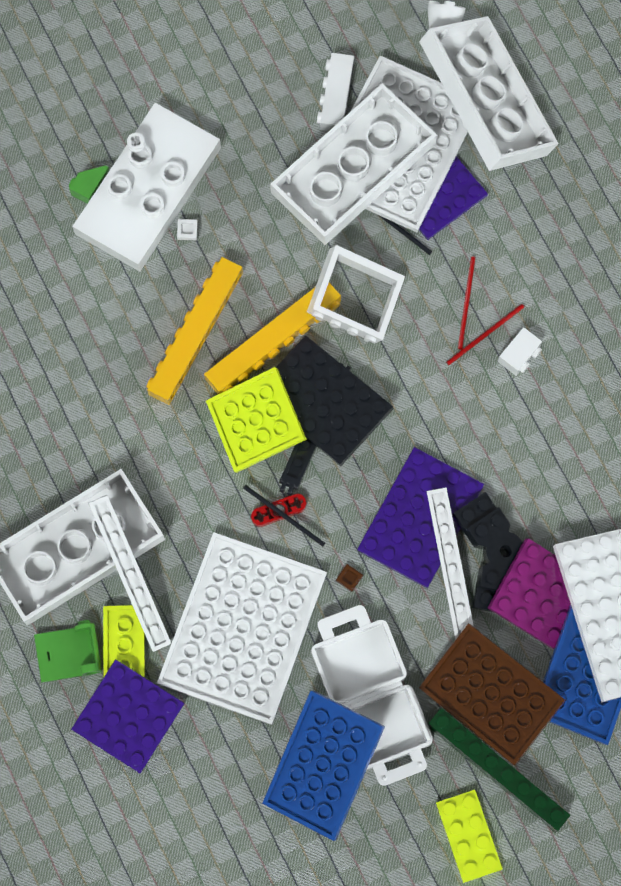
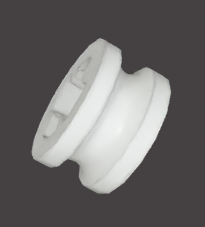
(138, 148)

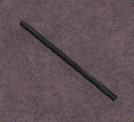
(407, 235)
(283, 515)

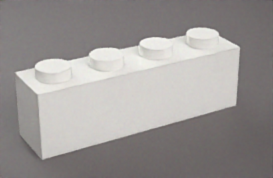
(337, 90)

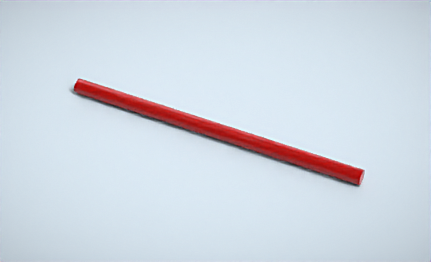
(466, 303)
(485, 334)

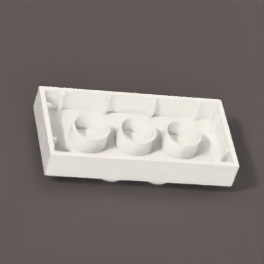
(488, 93)
(353, 164)
(147, 187)
(67, 551)

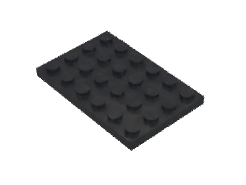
(330, 401)

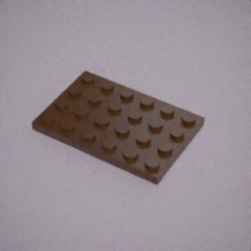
(492, 694)

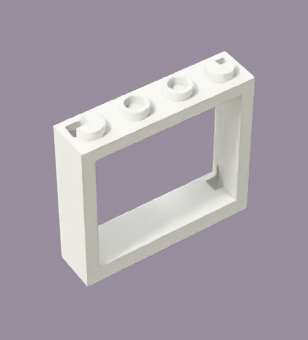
(365, 266)

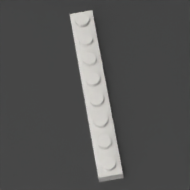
(450, 559)
(129, 573)

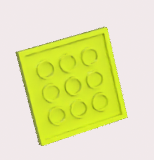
(255, 420)

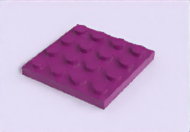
(533, 594)

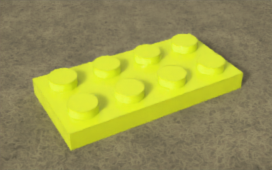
(123, 638)
(469, 836)

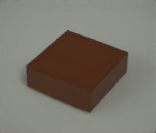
(349, 578)

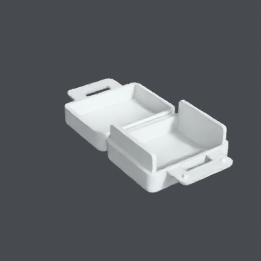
(367, 675)

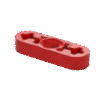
(263, 510)

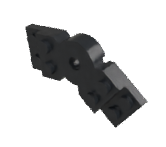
(488, 530)

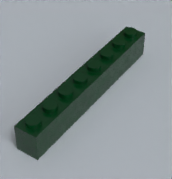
(498, 770)

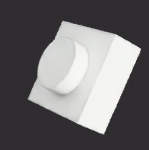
(187, 229)

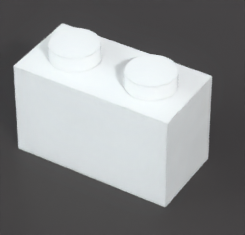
(520, 351)

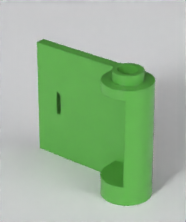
(71, 652)

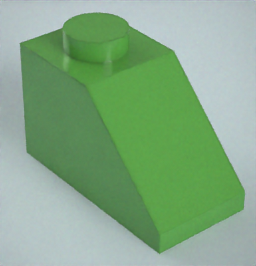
(87, 183)

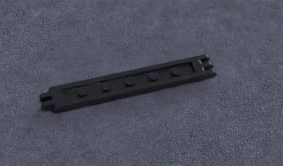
(298, 464)

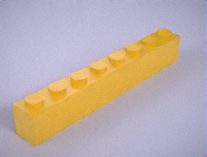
(194, 331)
(268, 342)

